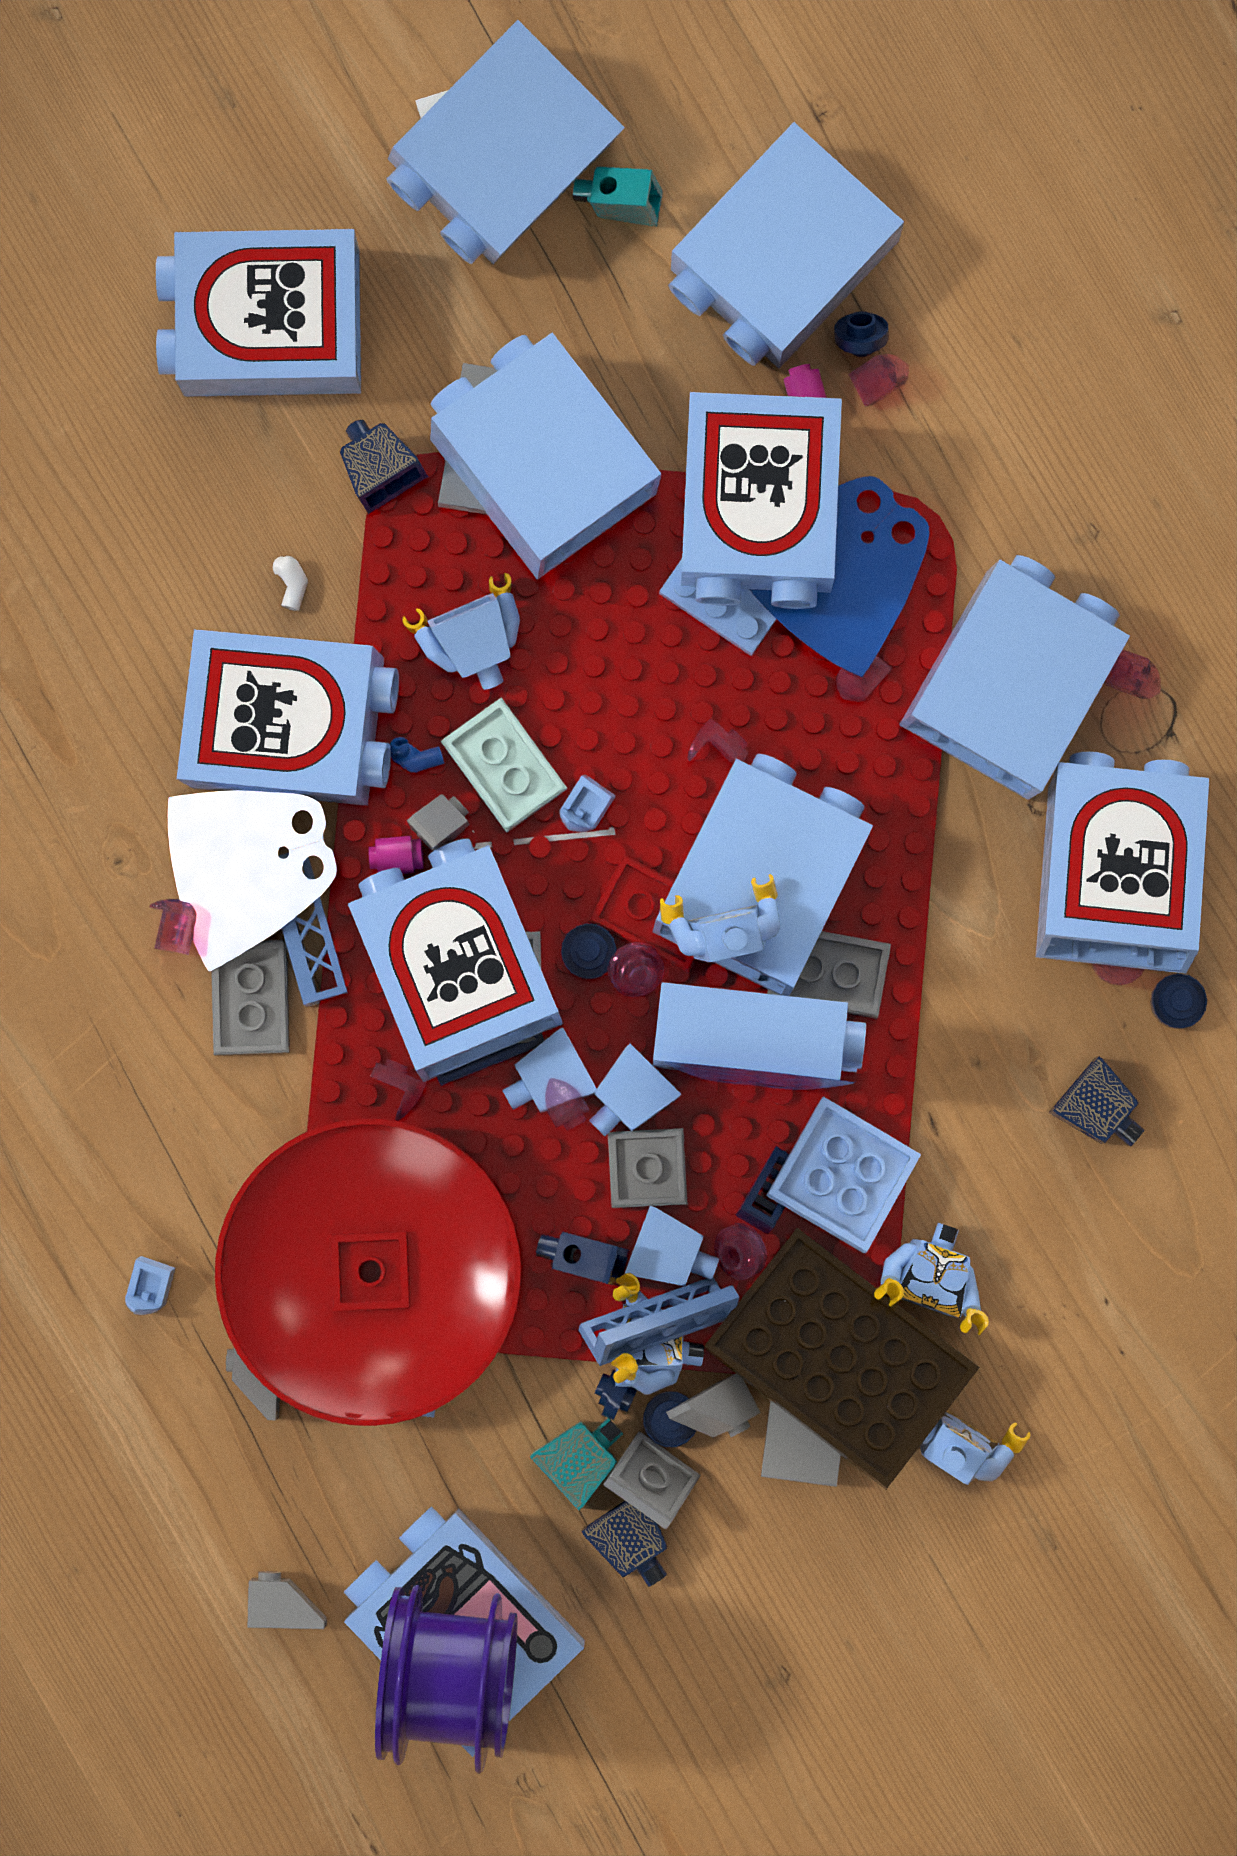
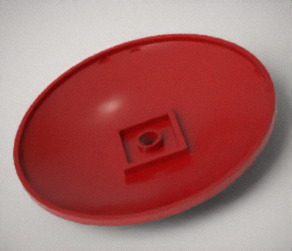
(296, 1287)

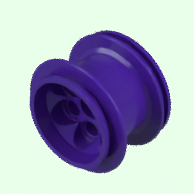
(444, 1678)

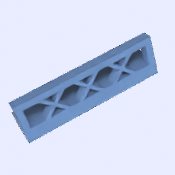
(299, 956)
(658, 1326)

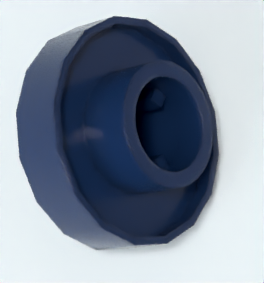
(861, 333)
(588, 951)
(1178, 1001)
(613, 1396)
(659, 1426)

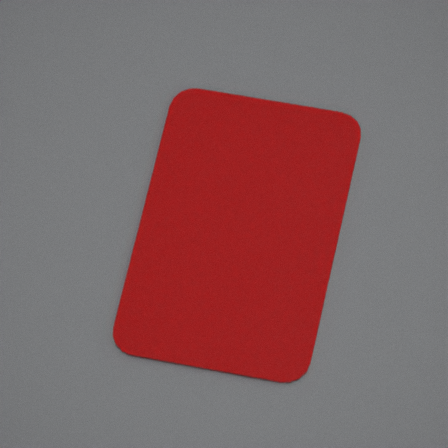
(624, 712)

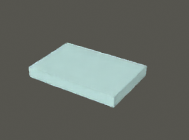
(504, 765)

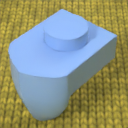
(585, 805)
(148, 1286)

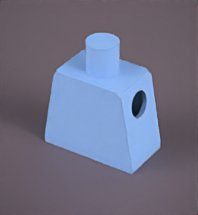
(549, 1060)
(632, 1093)
(669, 1251)

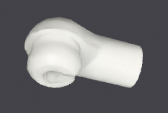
(295, 580)

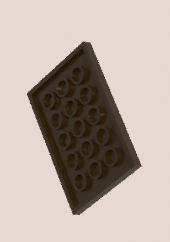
(841, 1359)

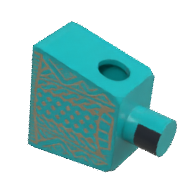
(622, 194)
(579, 1459)

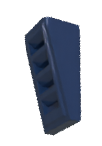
(754, 1216)

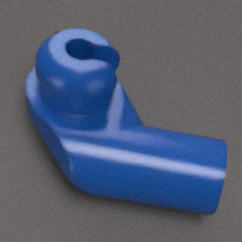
(413, 759)

